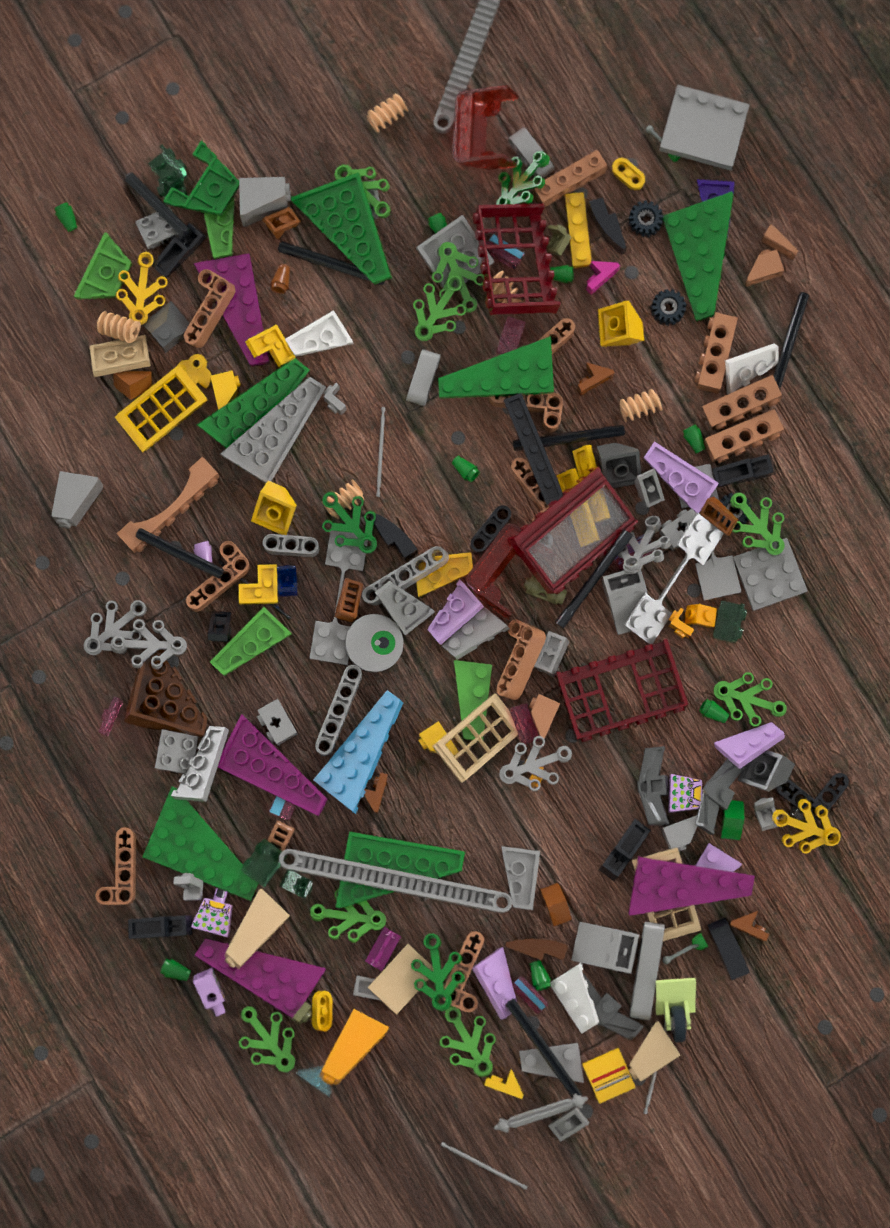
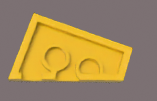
(456, 568)

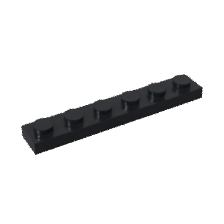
(533, 448)

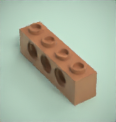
(570, 178)
(726, 325)
(767, 386)
(768, 420)

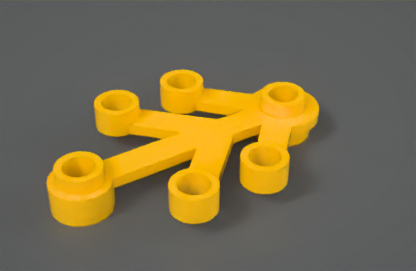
(141, 292)
(809, 828)

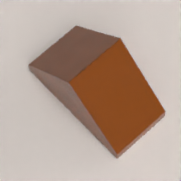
(132, 382)
(556, 904)

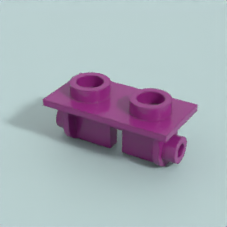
(383, 948)

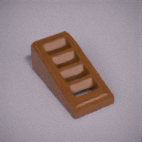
(707, 513)
(347, 612)

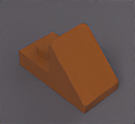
(281, 221)
(598, 376)
(375, 797)
(745, 925)

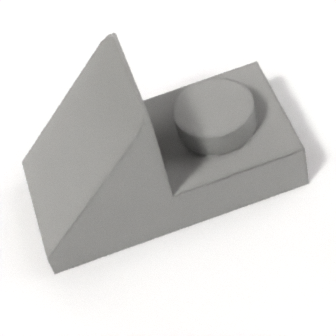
(568, 1124)

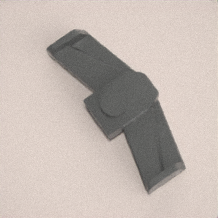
(653, 786)
(716, 795)
(609, 1017)

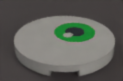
(374, 643)

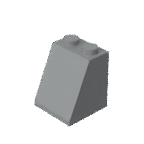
(262, 197)
(74, 497)

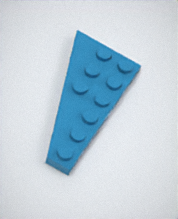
(357, 758)

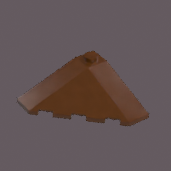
(162, 702)

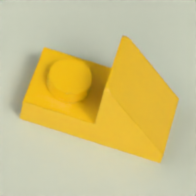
(510, 1087)

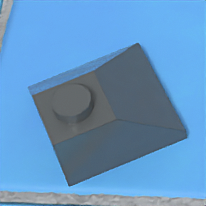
(167, 326)
(619, 464)
(767, 771)

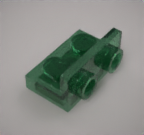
(168, 167)
(729, 621)
(263, 862)

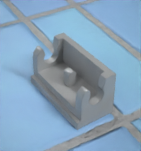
(551, 653)

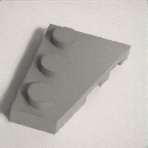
(403, 607)
(476, 631)
(521, 873)
(567, 1055)

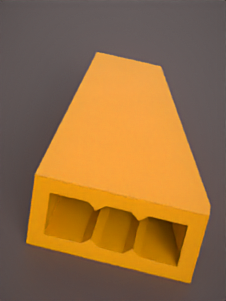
(353, 1044)

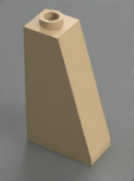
(256, 928)

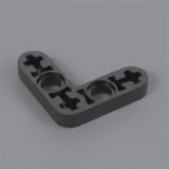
(818, 799)

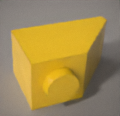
(225, 387)
(433, 735)

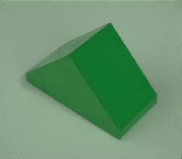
(733, 821)

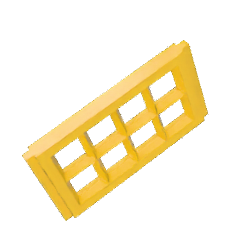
(132, 430)

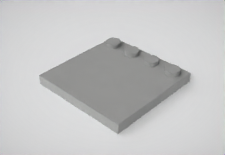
(704, 127)

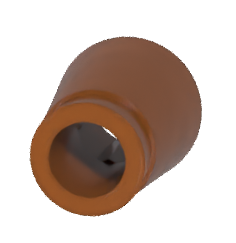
(280, 281)

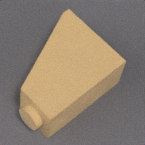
(653, 1054)

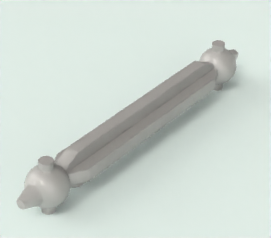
(540, 1113)

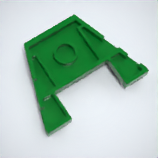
(213, 189)

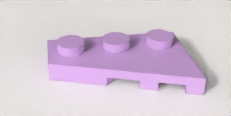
(457, 611)
(749, 744)
(716, 859)
(496, 981)

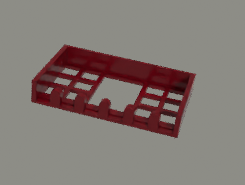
(543, 259)
(614, 662)

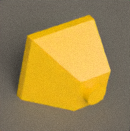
(620, 325)
(274, 508)

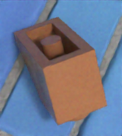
(765, 268)
(543, 713)

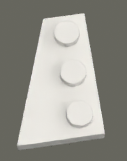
(748, 365)
(574, 996)

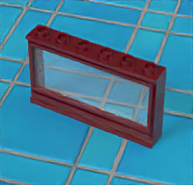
(573, 531)

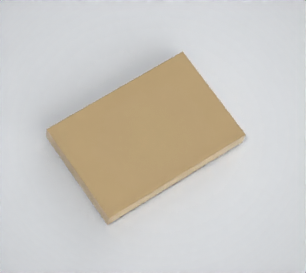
(119, 356)
(397, 980)

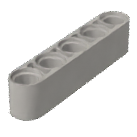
(411, 567)
(338, 700)
(646, 970)

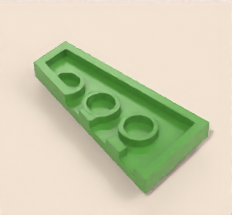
(221, 231)
(254, 638)
(473, 690)

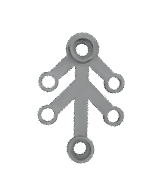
(634, 563)
(112, 629)
(151, 645)
(532, 765)

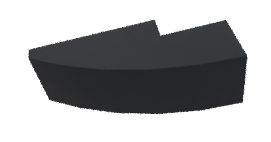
(607, 224)
(179, 251)
(744, 470)
(394, 536)
(624, 850)
(160, 927)
(728, 949)

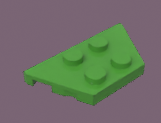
(103, 271)

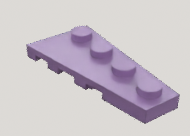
(683, 478)

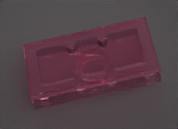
(511, 335)
(109, 716)
(524, 723)

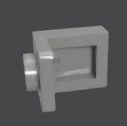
(335, 404)
(764, 810)
(192, 886)

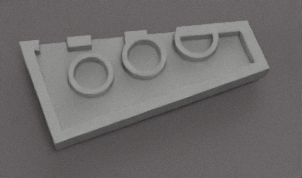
(198, 779)

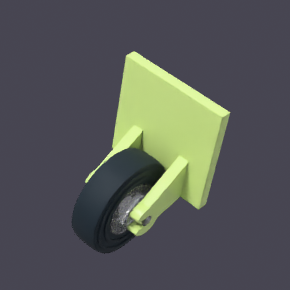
(679, 999)

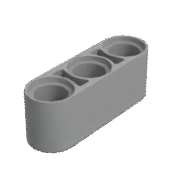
(525, 147)
(423, 377)
(282, 541)

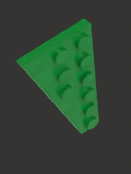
(515, 372)
(248, 408)

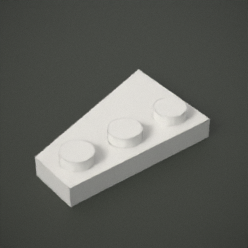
(319, 336)

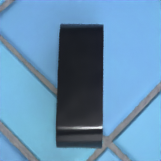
(493, 521)

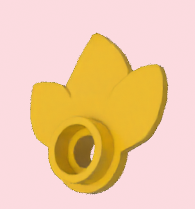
(197, 374)

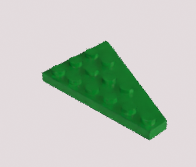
(347, 220)
(699, 244)
(190, 846)
(398, 856)

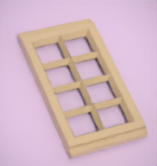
(452, 761)
(676, 930)

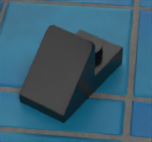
(219, 626)

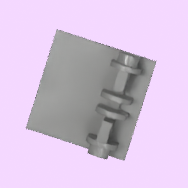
(155, 229)
(175, 751)

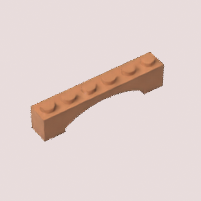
(201, 477)

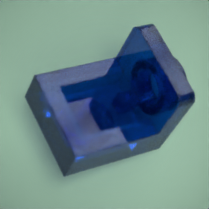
(287, 580)

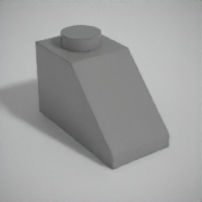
(649, 488)
(680, 833)

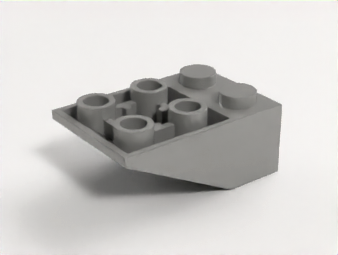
(623, 594)
(605, 947)

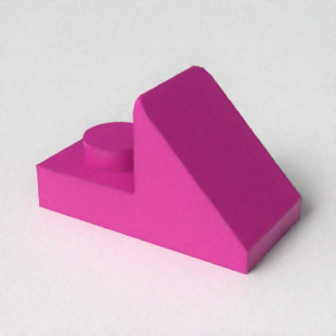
(604, 272)

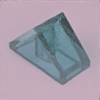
(312, 1076)

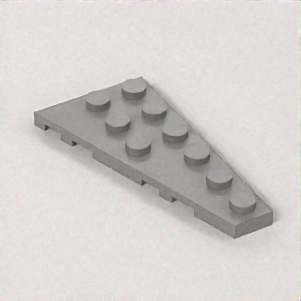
(270, 439)

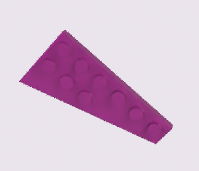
(243, 310)
(260, 763)
(672, 885)
(271, 978)

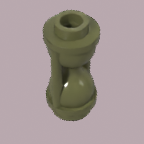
(534, 588)

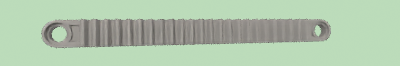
(466, 61)
(395, 881)

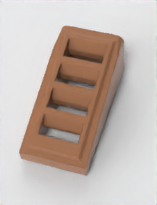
(777, 241)
(290, 830)

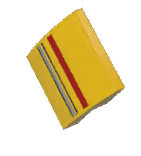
(608, 1075)

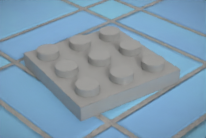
(463, 237)
(769, 577)

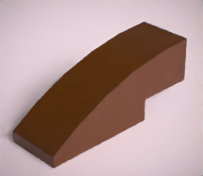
(538, 947)

